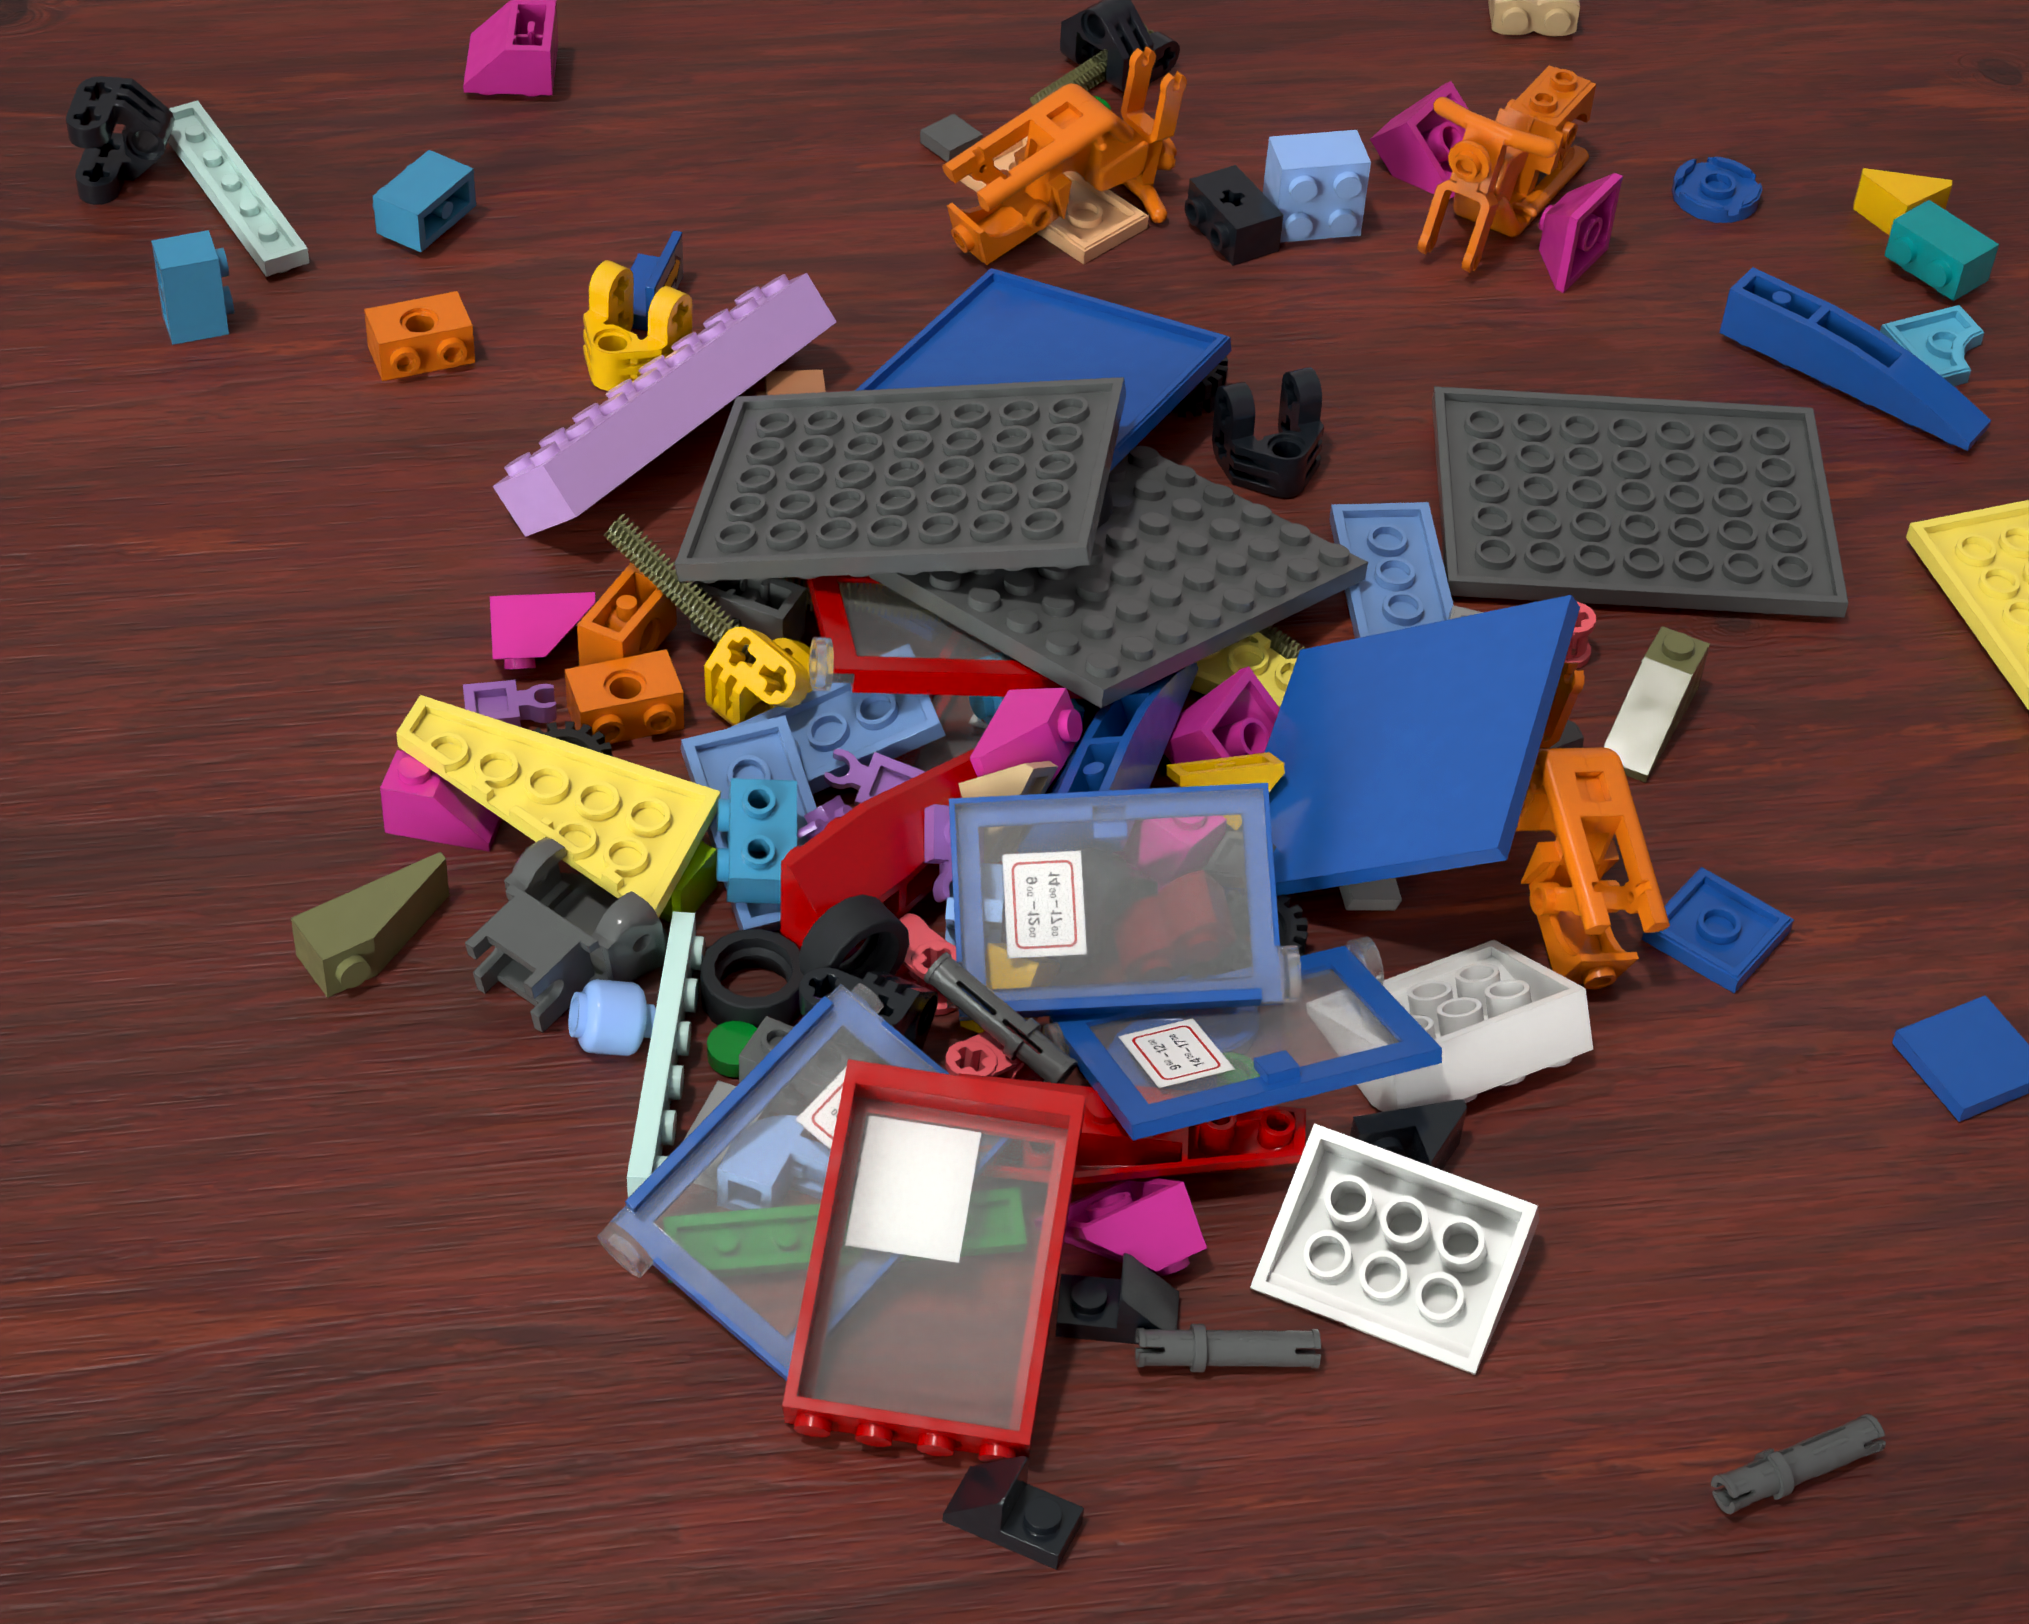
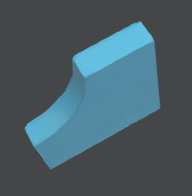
(1939, 340)

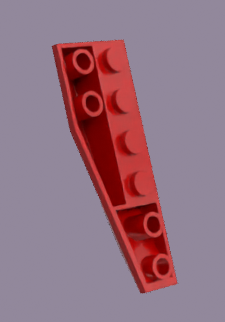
(869, 852)
(1227, 1144)

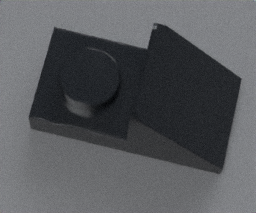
(1418, 1132)
(1115, 1307)
(1013, 1514)

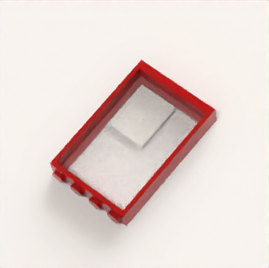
(935, 1262)

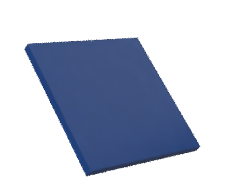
(1037, 332)
(1413, 745)

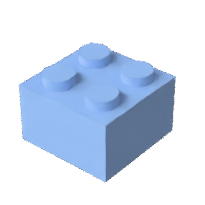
(1318, 184)

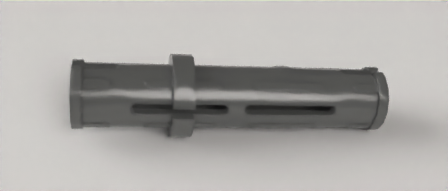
(1050, 1064)
(1226, 1348)
(1781, 1470)

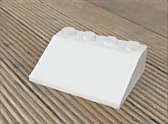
(1494, 1023)
(1396, 1248)

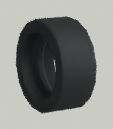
(845, 927)
(751, 950)

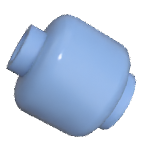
(610, 1017)

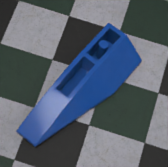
(1848, 356)
(1126, 738)

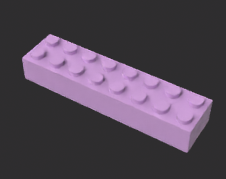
(663, 403)

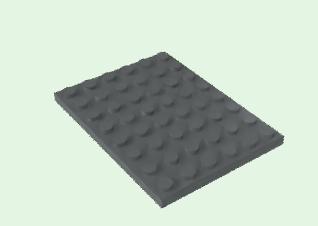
(906, 481)
(1635, 502)
(1165, 585)

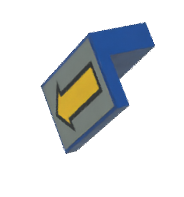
(653, 273)

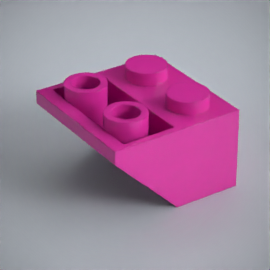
(514, 50)

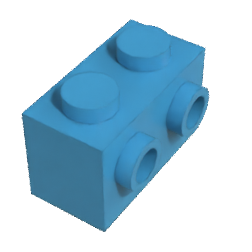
(424, 200)
(191, 286)
(760, 833)

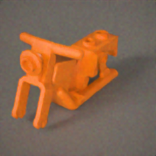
(1066, 134)
(1502, 159)
(1584, 803)

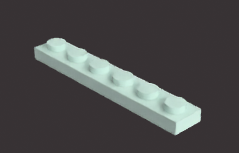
(235, 191)
(668, 1040)

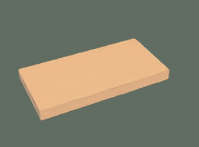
(1092, 220)

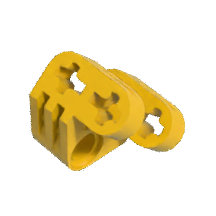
(610, 346)
(746, 689)

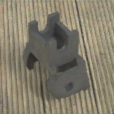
(563, 935)

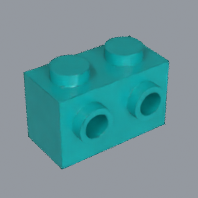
(1941, 250)

